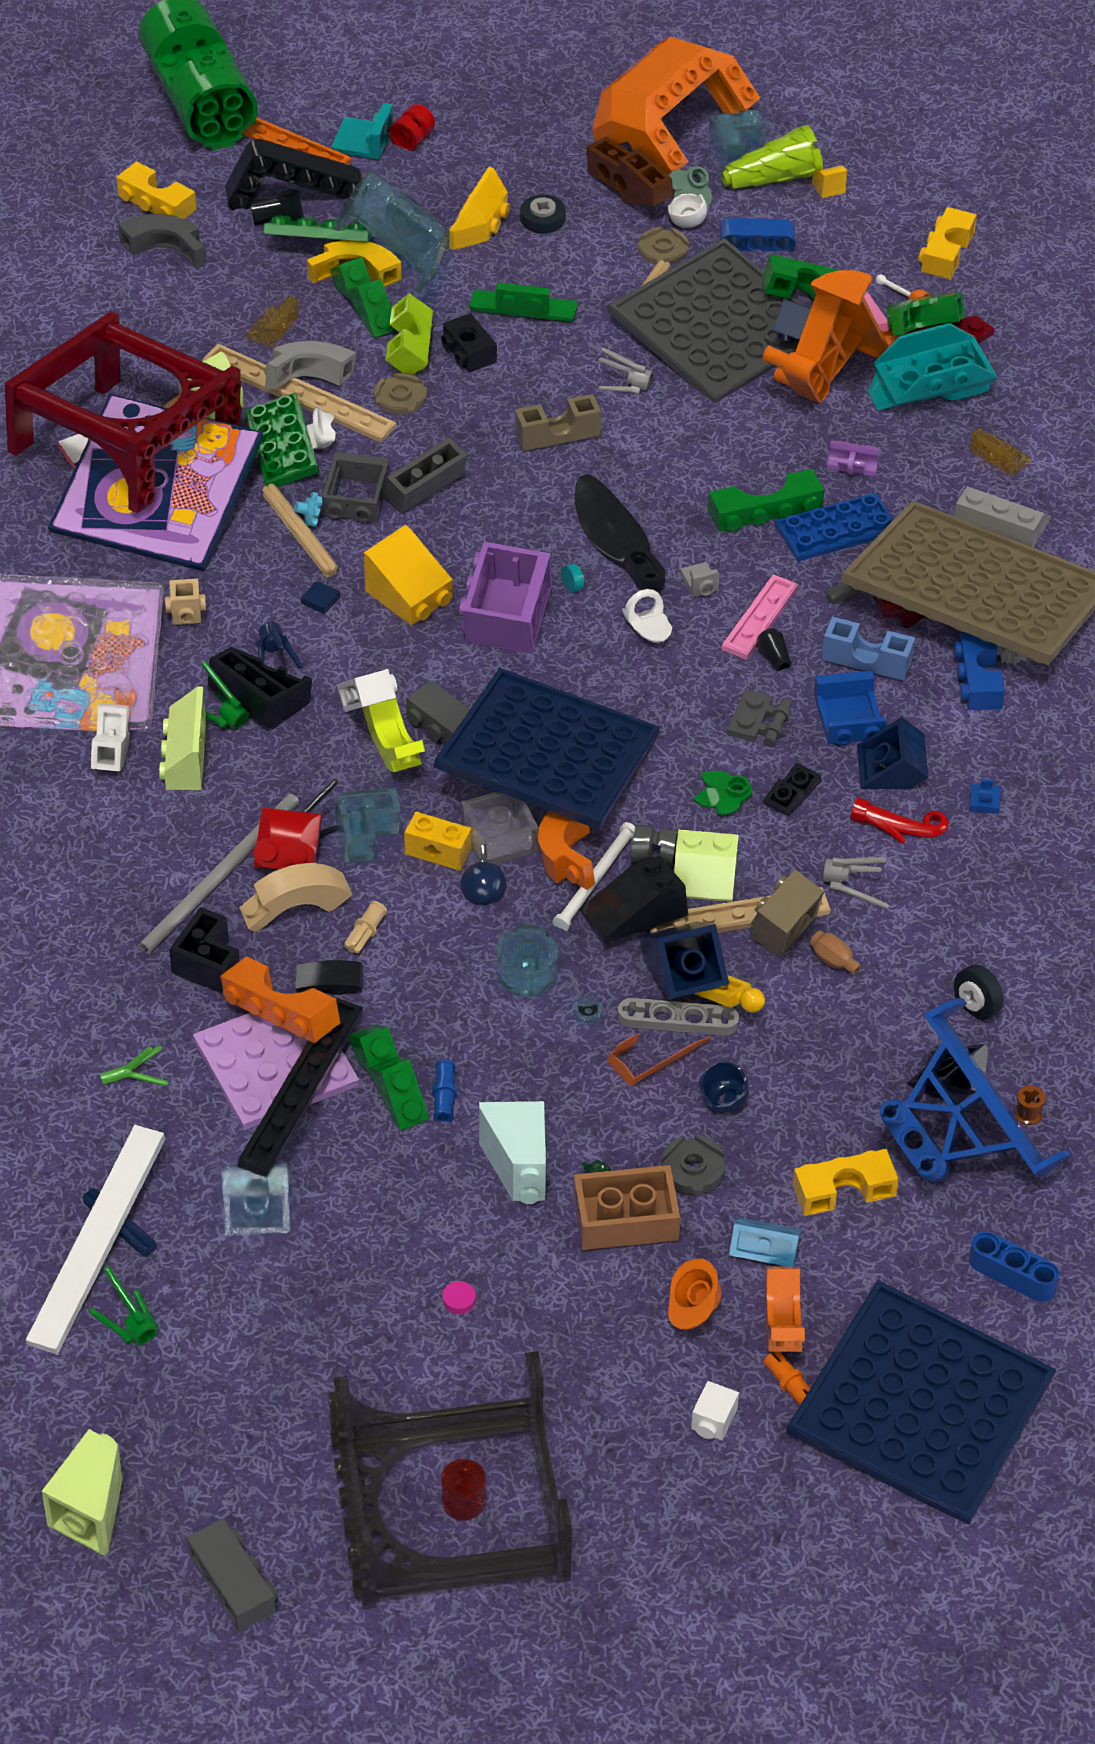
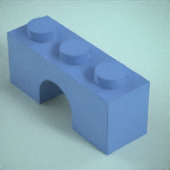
(847, 648)

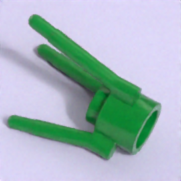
(231, 710)
(139, 1324)

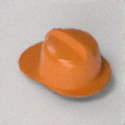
(695, 1284)

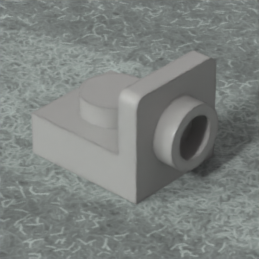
(700, 579)

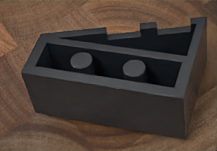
(264, 692)

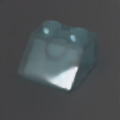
(256, 1202)

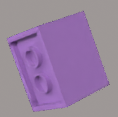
(506, 597)

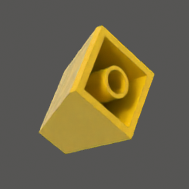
(406, 576)

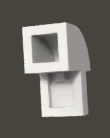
(112, 738)

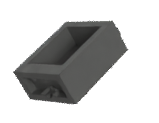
(346, 467)

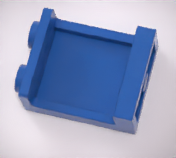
(848, 706)

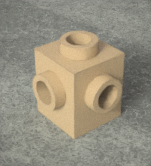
(185, 601)

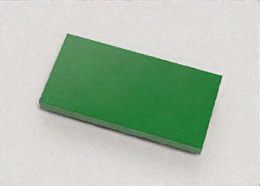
(309, 228)
(286, 446)

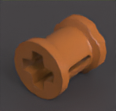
(1026, 1101)

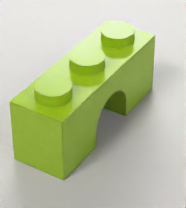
(410, 347)

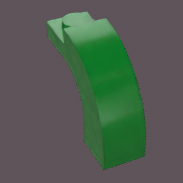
(925, 311)

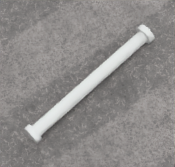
(564, 919)

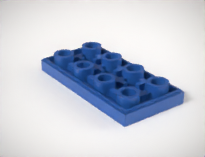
(834, 526)

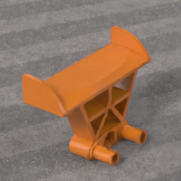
(833, 332)

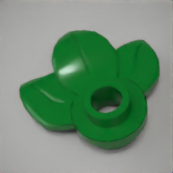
(722, 792)

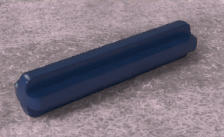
(129, 1231)

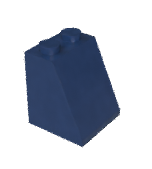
(685, 958)

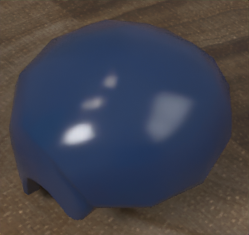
(483, 883)
(724, 1079)

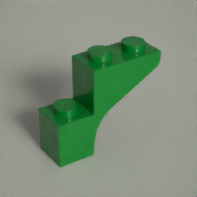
(366, 296)
(391, 1074)

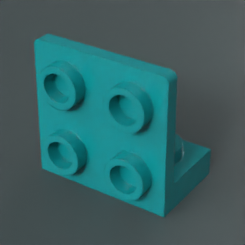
(363, 136)

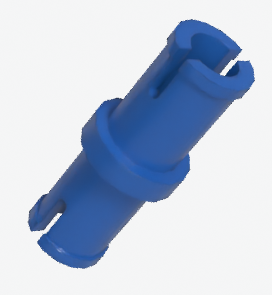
(444, 1091)

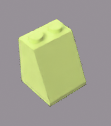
(86, 1492)

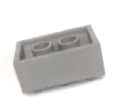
(1001, 516)

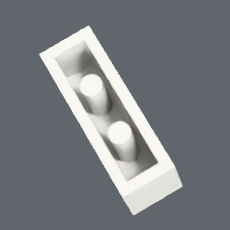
(367, 690)

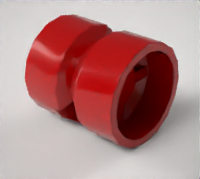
(412, 127)

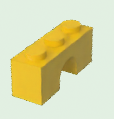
(139, 186)
(944, 244)
(868, 1172)

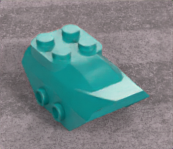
(930, 365)

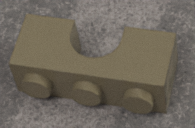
(577, 422)

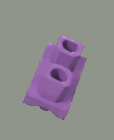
(853, 458)

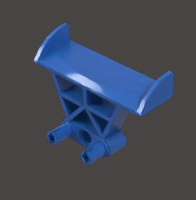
(903, 1121)

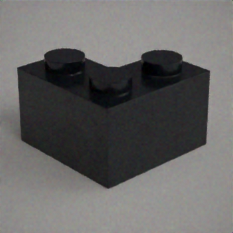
(202, 950)

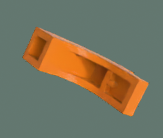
(555, 840)
(782, 1309)

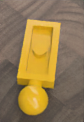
(736, 992)

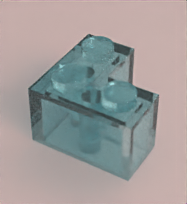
(735, 134)
(364, 816)

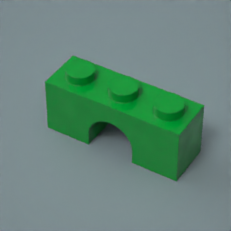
(786, 274)

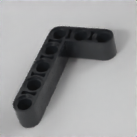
(288, 165)

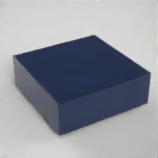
(320, 597)

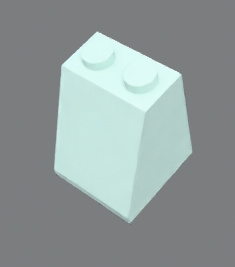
(515, 1146)

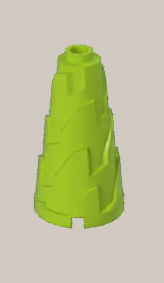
(777, 161)

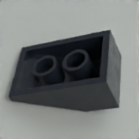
(637, 900)

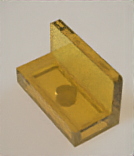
(274, 323)
(998, 452)

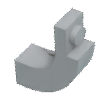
(309, 359)

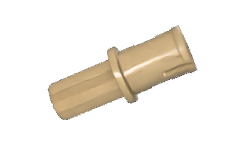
(365, 927)

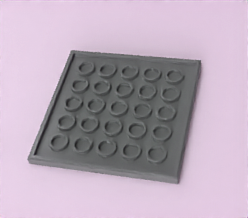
(708, 320)

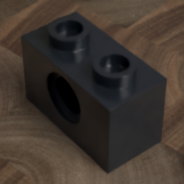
(469, 343)

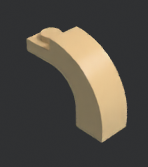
(294, 886)

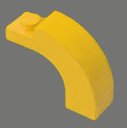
(378, 261)

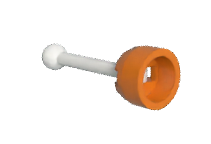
(881, 279)

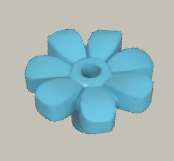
(309, 509)

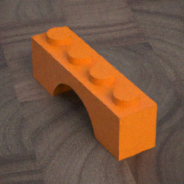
(305, 1014)

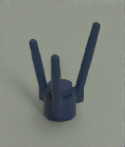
(273, 640)

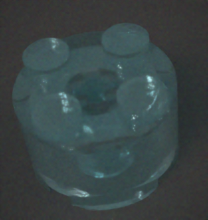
(527, 961)

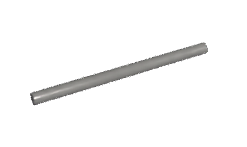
(208, 884)

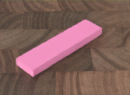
(759, 616)

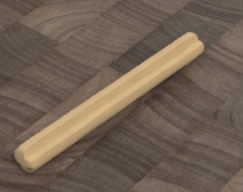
(300, 530)

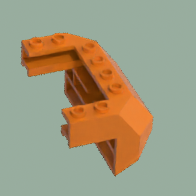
(655, 84)

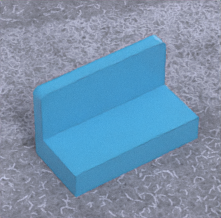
(764, 1242)

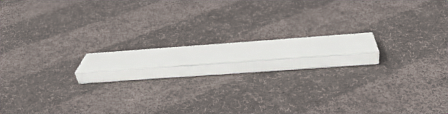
(95, 1240)

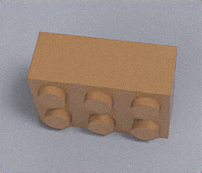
(626, 1207)

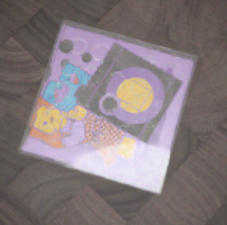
(77, 647)

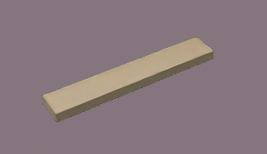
(728, 915)

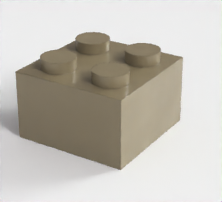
(786, 912)

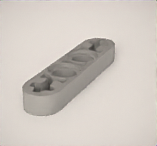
(678, 1013)

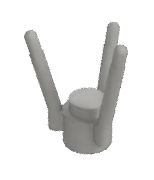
(638, 377)
(838, 871)

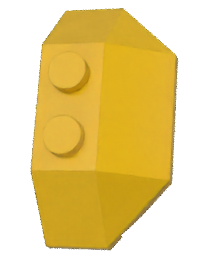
(481, 212)

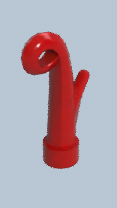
(896, 824)

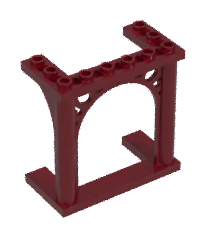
(128, 448)

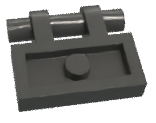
(751, 713)

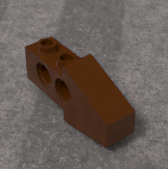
(628, 173)

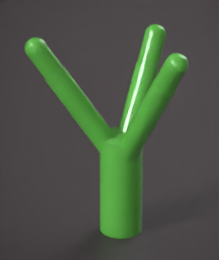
(126, 1070)

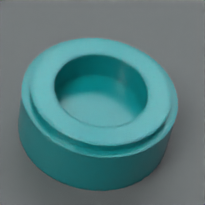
(572, 577)

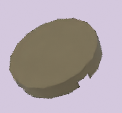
(654, 245)
(407, 396)

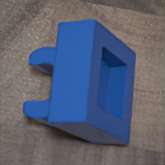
(985, 797)

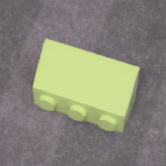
(184, 743)

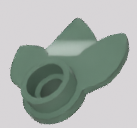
(684, 184)

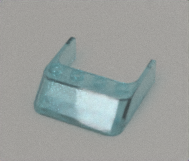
(398, 223)

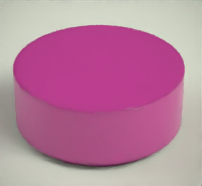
(459, 1297)

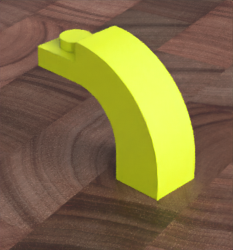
(391, 736)

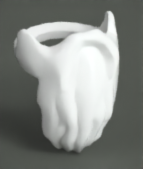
(320, 431)
(650, 623)

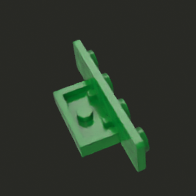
(524, 302)

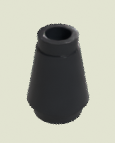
(774, 648)

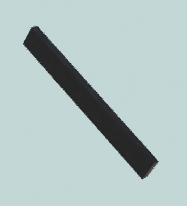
(297, 1094)

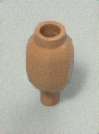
(834, 952)

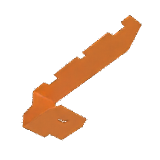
(624, 1072)

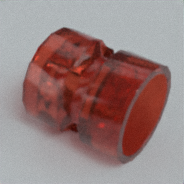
(463, 1489)

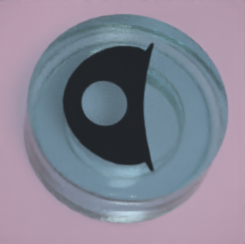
(587, 1011)

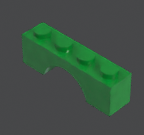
(735, 509)

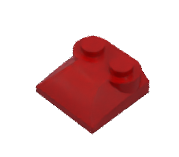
(286, 838)

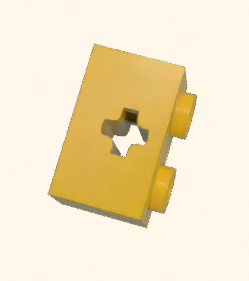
(438, 841)

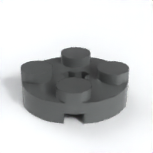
(700, 1150)

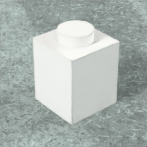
(714, 1411)

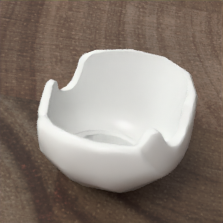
(688, 210)

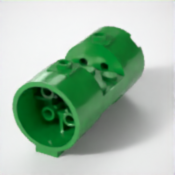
(198, 72)

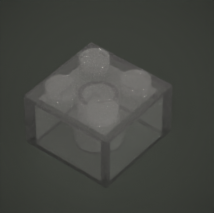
(500, 827)

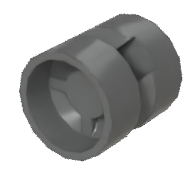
(645, 839)

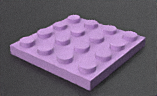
(254, 1059)

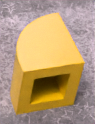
(830, 181)

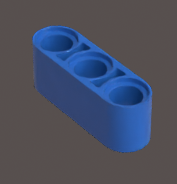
(759, 234)
(1003, 1255)

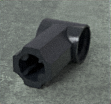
(284, 203)

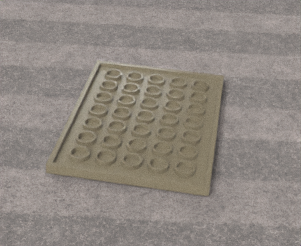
(976, 582)

